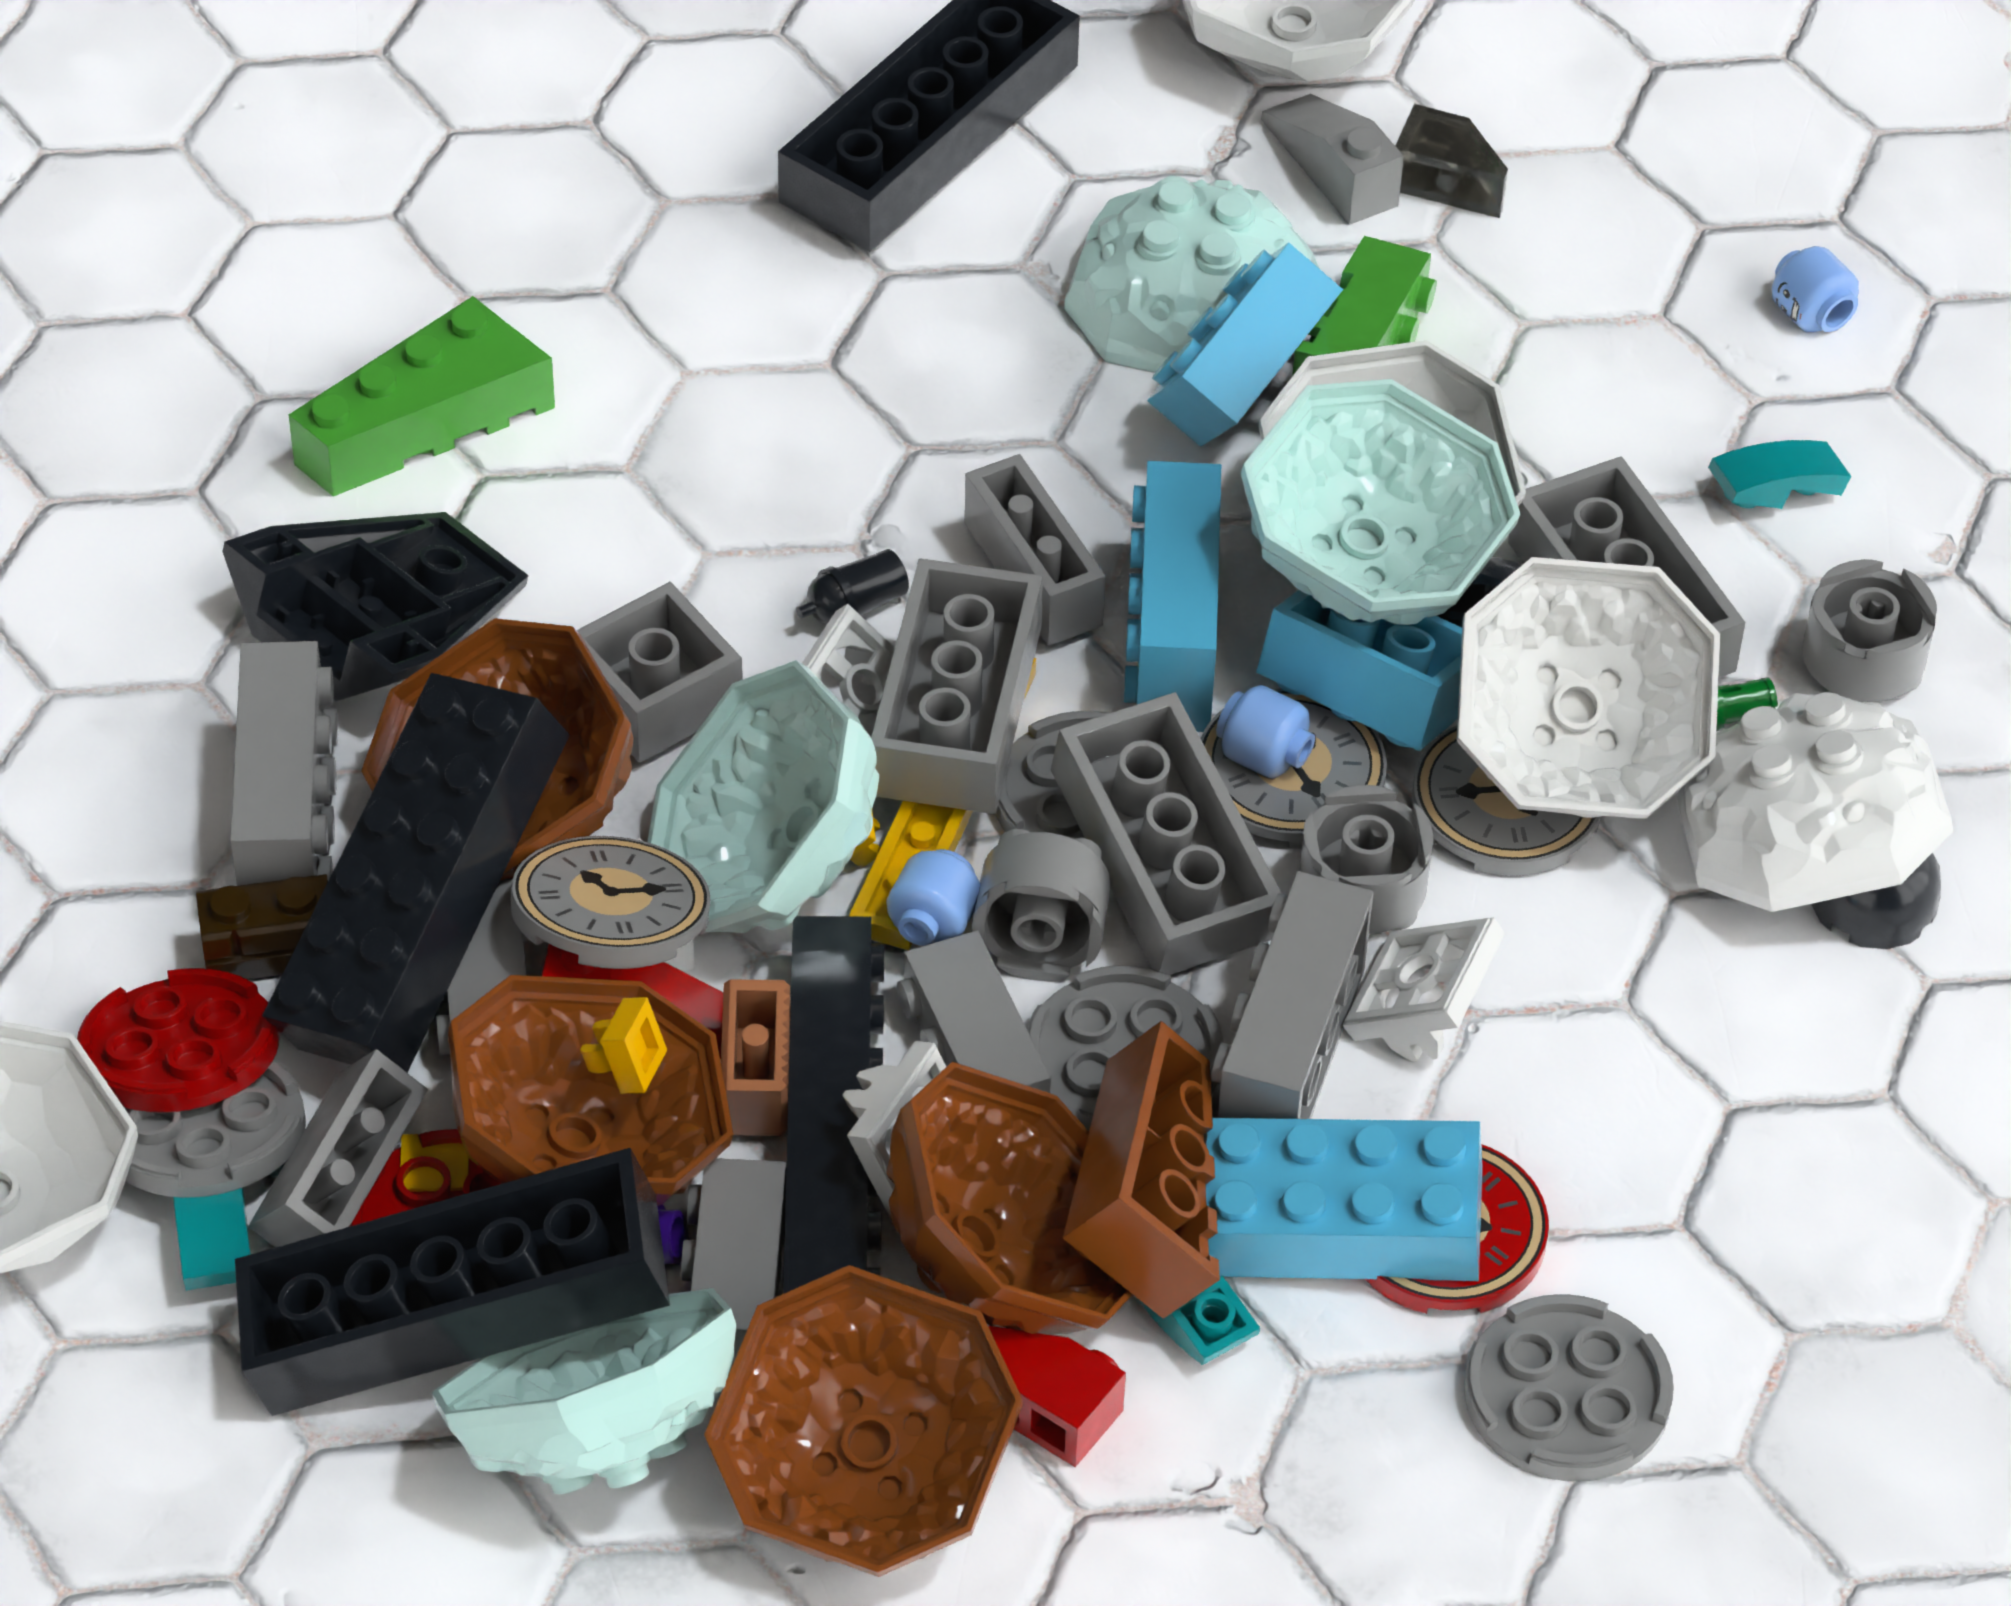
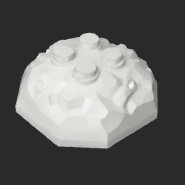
(1588, 688)
(1813, 804)

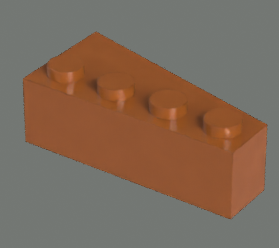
(1146, 1173)

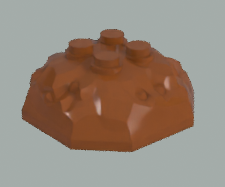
(565, 678)
(535, 1106)
(986, 1201)
(863, 1421)

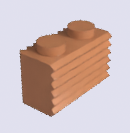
(756, 1055)

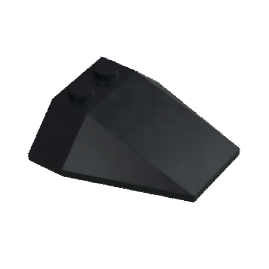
(370, 591)

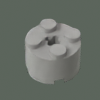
(1869, 631)
(1373, 844)
(1042, 903)

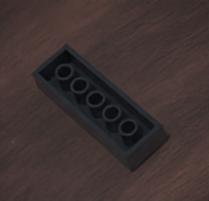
(925, 114)
(417, 873)
(450, 1282)

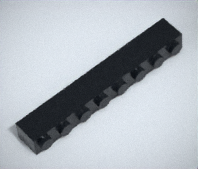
(828, 1047)

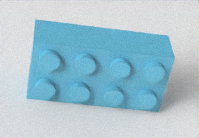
(1175, 587)
(1346, 1198)

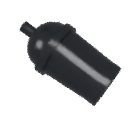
(861, 584)

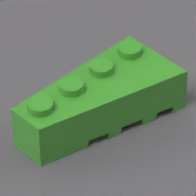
(1379, 301)
(420, 397)

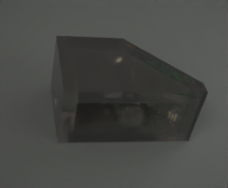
(1450, 162)

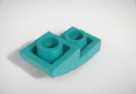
(1771, 470)
(211, 1237)
(1209, 1323)

